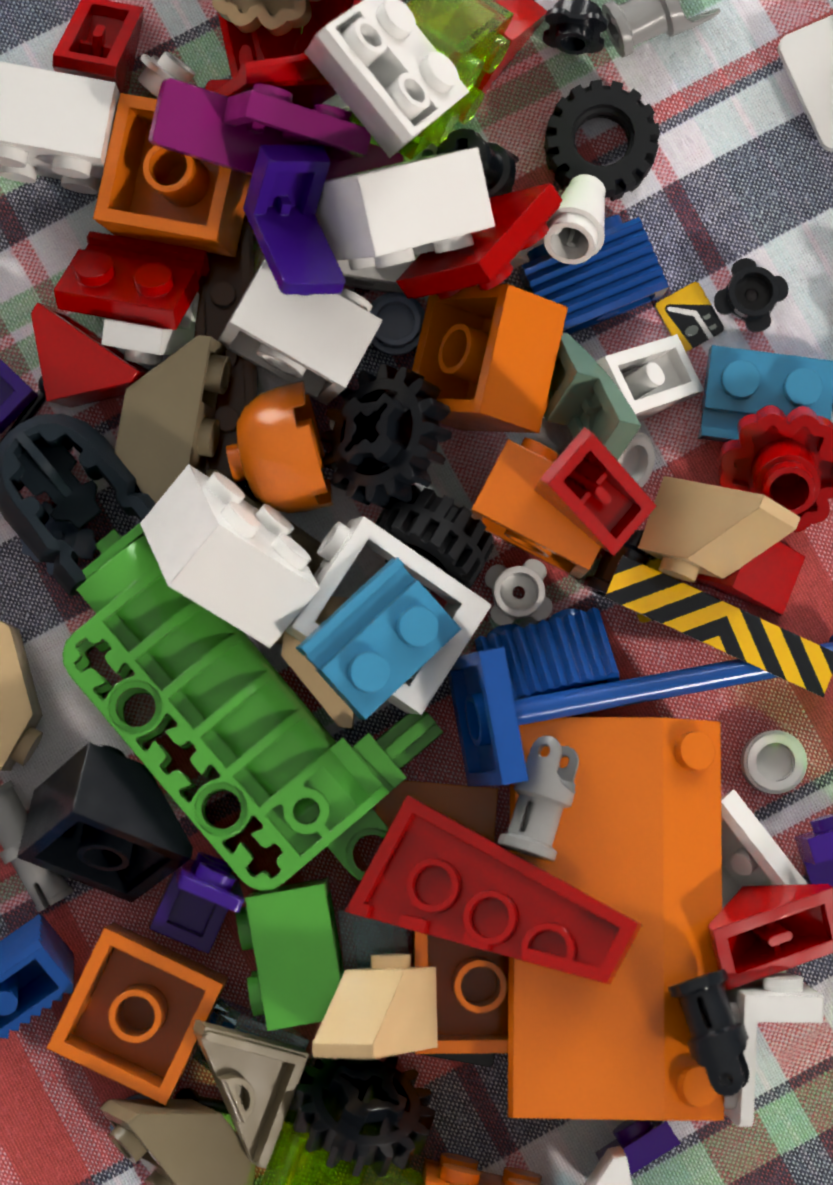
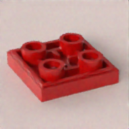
(519, 224)

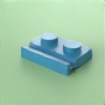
(747, 380)
(378, 638)

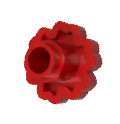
(783, 460)

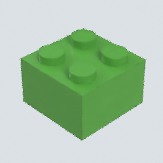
(293, 952)

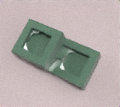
(588, 398)

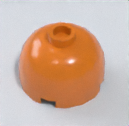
(281, 451)

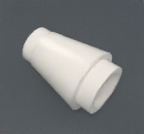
(578, 221)

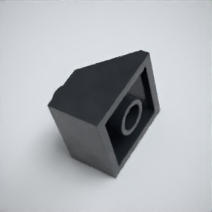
(104, 825)

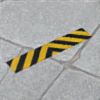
(721, 625)

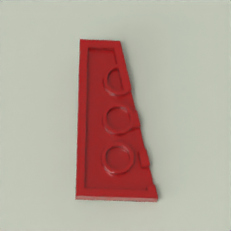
(476, 893)

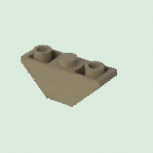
(171, 415)
(178, 1142)

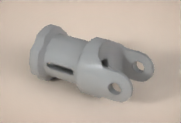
(645, 19)
(541, 800)

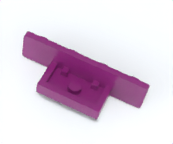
(233, 128)

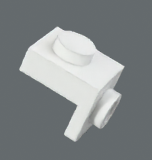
(149, 343)

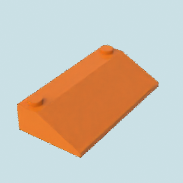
(650, 847)

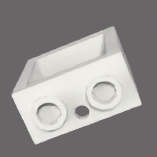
(464, 606)

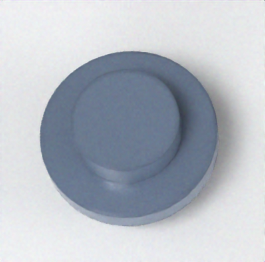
(400, 323)

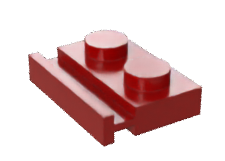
(132, 280)

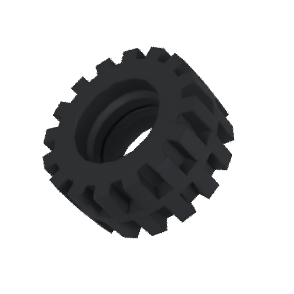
(617, 106)
(440, 533)

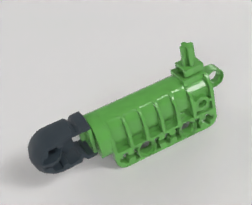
(198, 672)

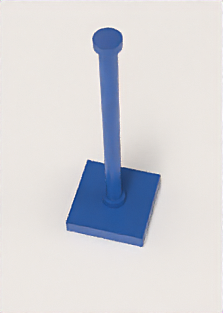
(491, 717)

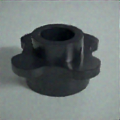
(575, 27)
(746, 277)

